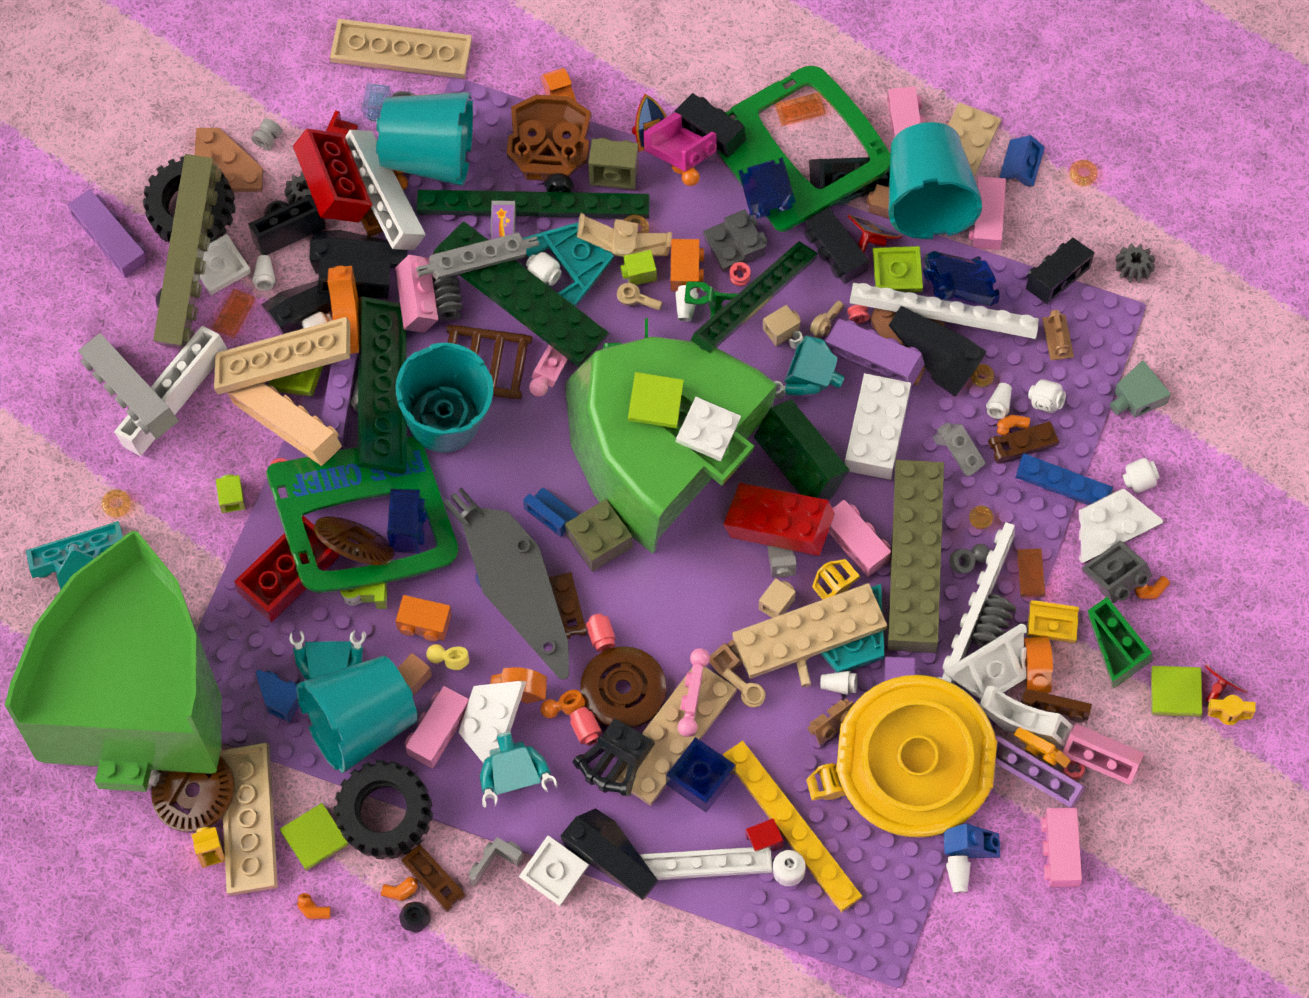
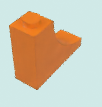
(345, 300)

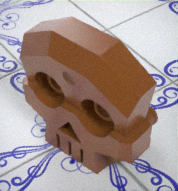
(550, 120)

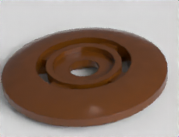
(337, 531)
(636, 668)
(205, 808)

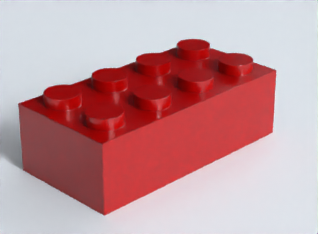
(332, 175)
(779, 519)
(273, 580)

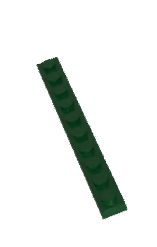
(534, 203)
(753, 297)

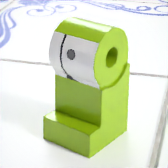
(370, 594)

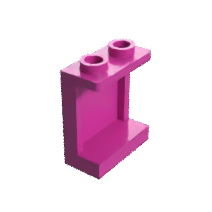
(678, 145)

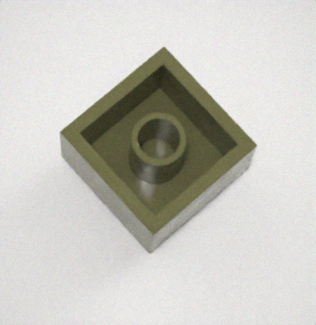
(613, 164)
(599, 535)

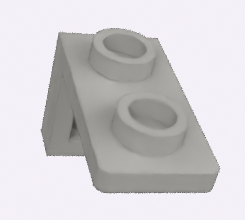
(960, 446)
(781, 562)
(508, 851)

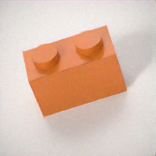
(685, 262)
(423, 618)

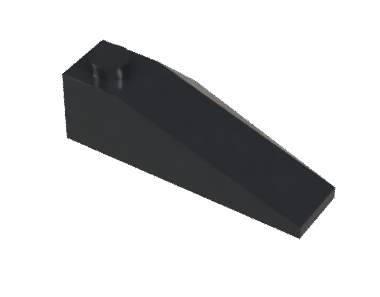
(827, 171)
(352, 246)
(293, 305)
(945, 353)
(607, 849)

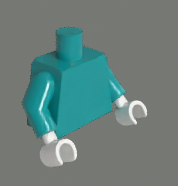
(810, 368)
(328, 656)
(512, 768)

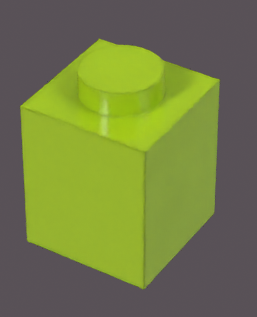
(639, 268)
(230, 493)

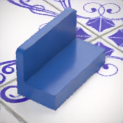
(1022, 160)
(549, 510)

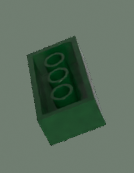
(800, 451)

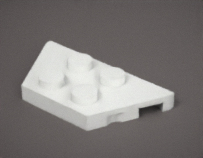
(1112, 520)
(995, 664)
(489, 713)

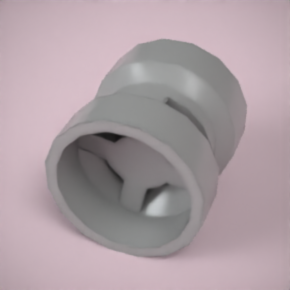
(267, 134)

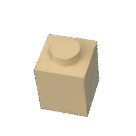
(781, 325)
(777, 598)

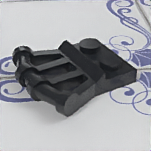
(619, 742)

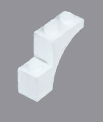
(1012, 714)

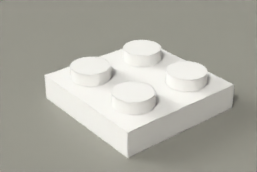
(223, 265)
(708, 429)
(554, 870)

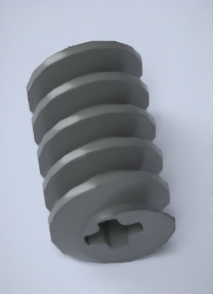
(447, 298)
(992, 620)

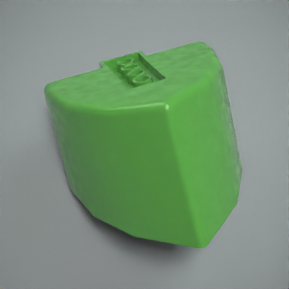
(640, 464)
(119, 675)

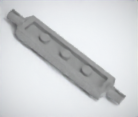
(477, 256)

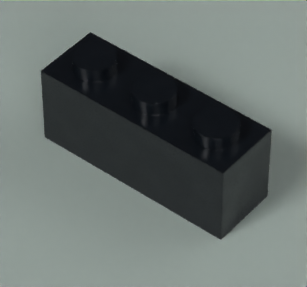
(704, 118)
(286, 226)
(836, 246)
(1059, 270)
(371, 277)

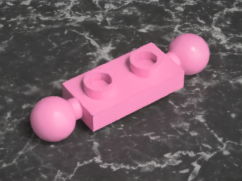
(547, 371)
(687, 726)

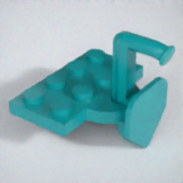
(71, 553)

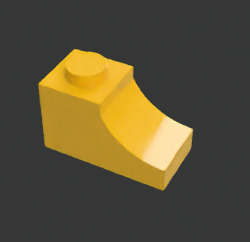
(208, 846)

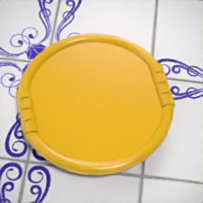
(916, 756)

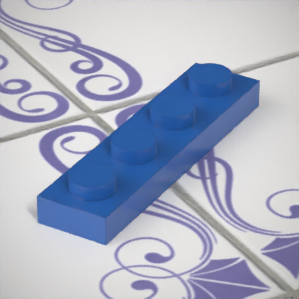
(1061, 480)

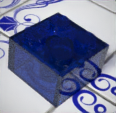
(406, 520)
(700, 774)

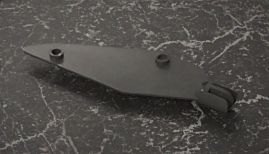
(514, 578)

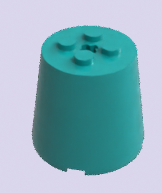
(427, 135)
(931, 183)
(446, 381)
(356, 710)

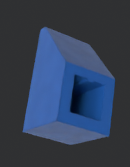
(278, 695)
(971, 842)

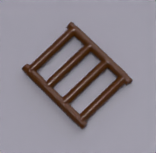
(500, 338)

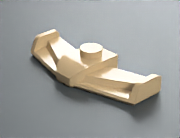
(623, 237)

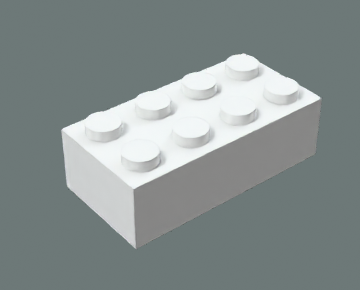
(877, 426)

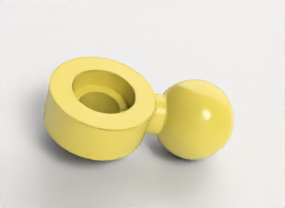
(455, 657)

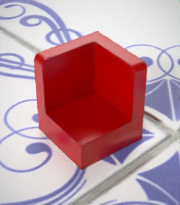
(340, 126)
(764, 836)

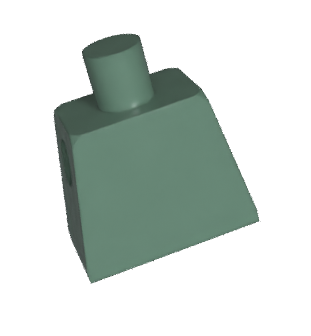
(1140, 392)

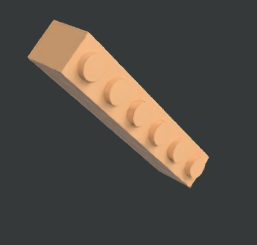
(288, 421)

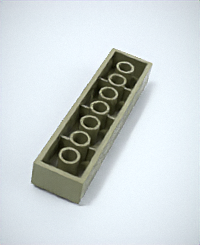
(187, 251)
(915, 556)

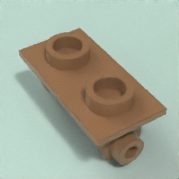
(1057, 336)
(826, 728)

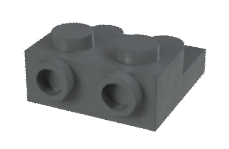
(736, 240)
(1118, 572)

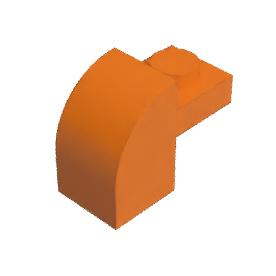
(557, 83)
(1038, 664)
(535, 682)

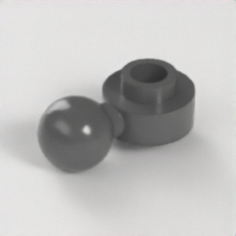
(968, 558)

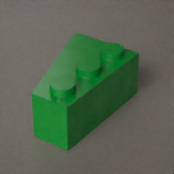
(1118, 642)

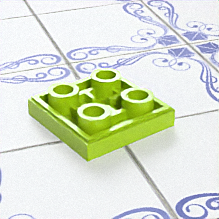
(655, 400)
(1176, 691)
(314, 836)

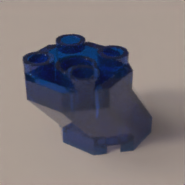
(767, 188)
(961, 278)

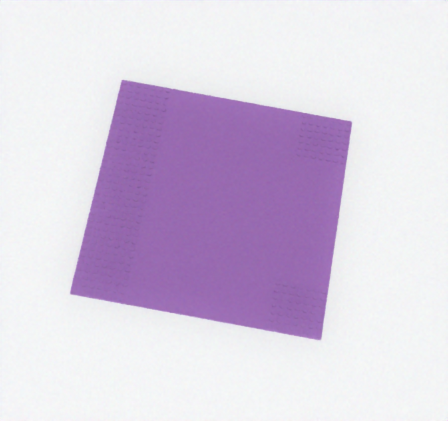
(699, 578)

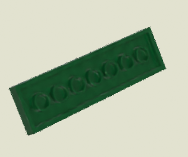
(530, 301)
(380, 357)

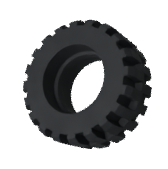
(163, 188)
(360, 786)

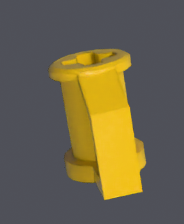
(842, 586)
(1232, 707)
(829, 782)

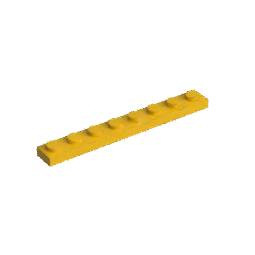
(793, 827)

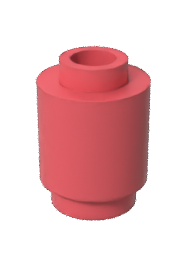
(601, 632)
(585, 726)

